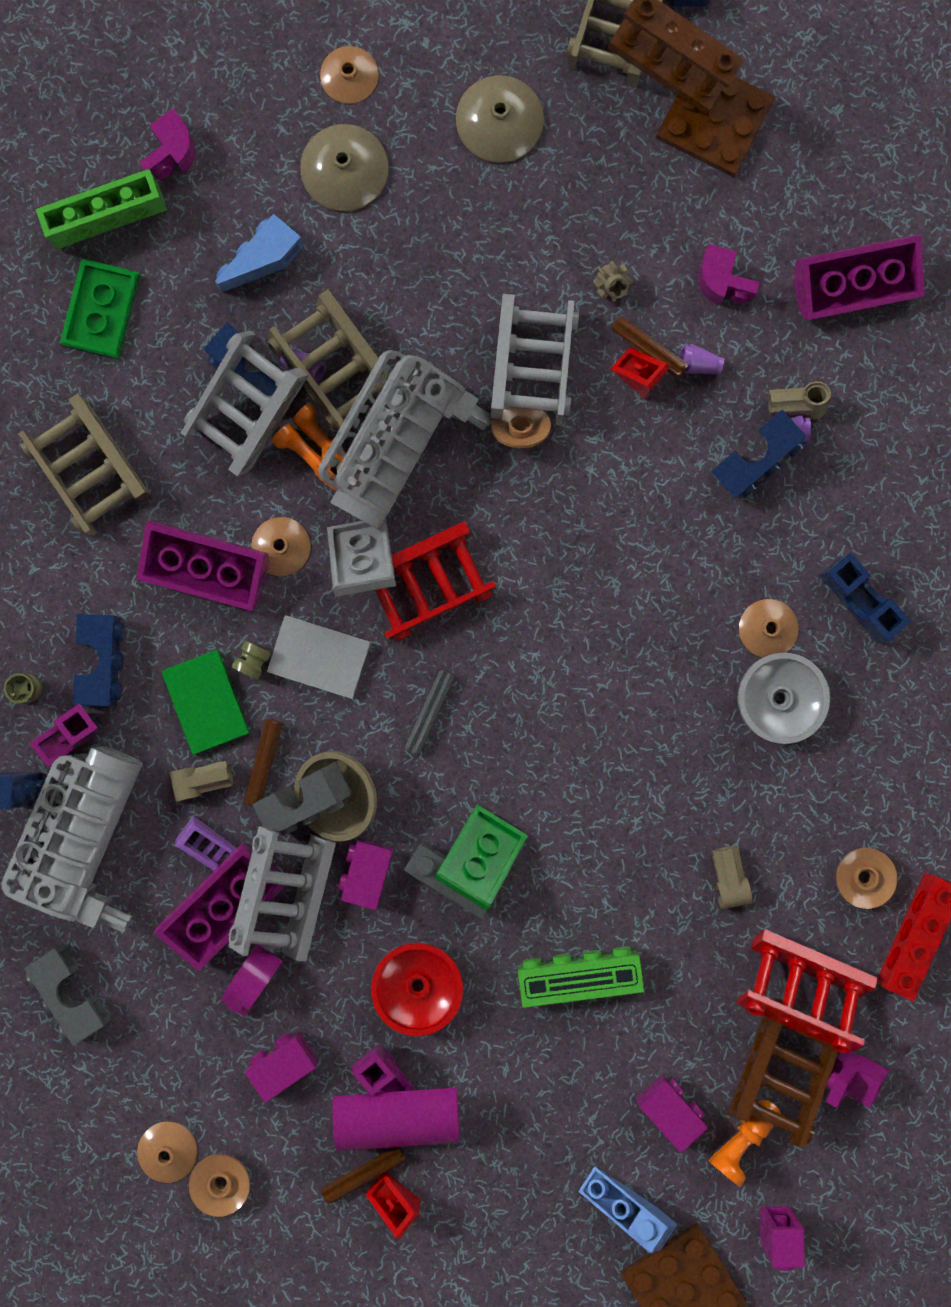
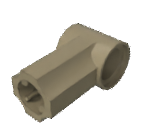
(797, 400)
(194, 781)
(731, 882)

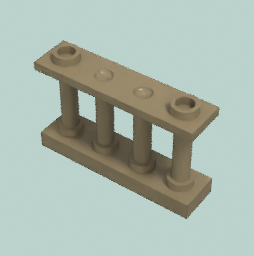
(578, 49)
(344, 336)
(97, 439)

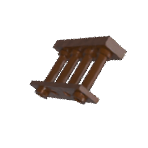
(675, 53)
(756, 1075)

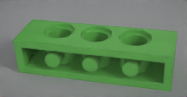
(101, 209)

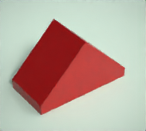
(640, 371)
(394, 1203)

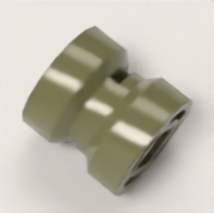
(251, 660)
(17, 688)

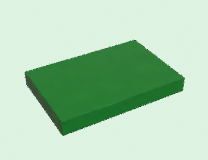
(100, 309)
(205, 702)
(481, 857)

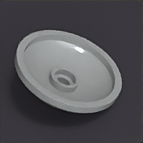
(804, 695)

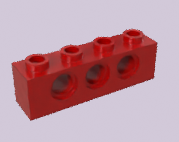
(917, 938)

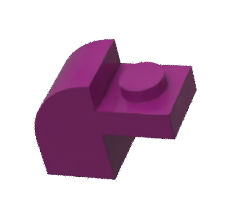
(176, 146)
(716, 277)
(68, 735)
(250, 980)
(380, 1073)
(857, 1078)

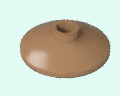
(349, 87)
(521, 427)
(296, 547)
(753, 628)
(880, 883)
(177, 1142)
(217, 1199)

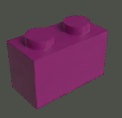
(366, 873)
(280, 1066)
(672, 1113)
(782, 1237)

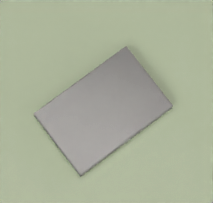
(360, 558)
(318, 657)

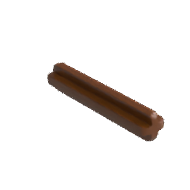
(649, 346)
(263, 761)
(363, 1174)

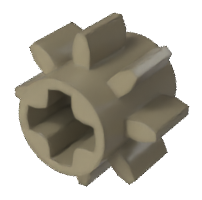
(612, 281)

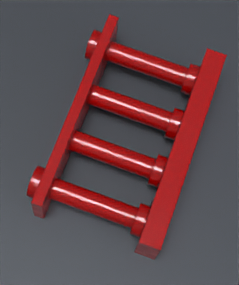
(428, 551)
(827, 973)

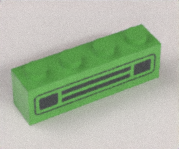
(580, 978)

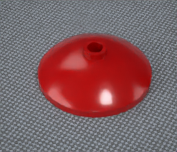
(414, 1010)

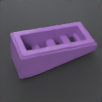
(204, 831)

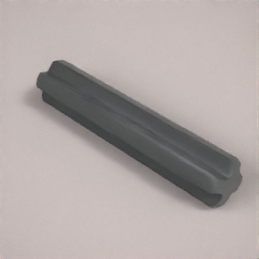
(429, 712)

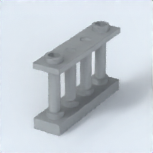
(509, 343)
(272, 407)
(307, 902)

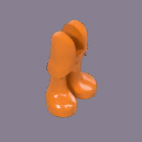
(289, 438)
(750, 1132)

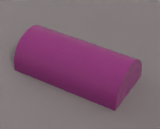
(859, 277)
(202, 565)
(204, 918)
(396, 1119)

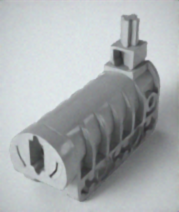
(393, 433)
(73, 838)

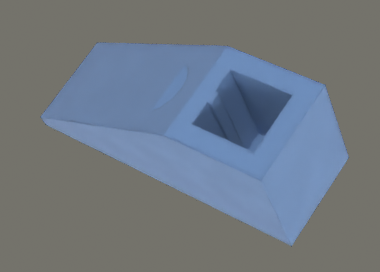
(264, 254)
(628, 1210)

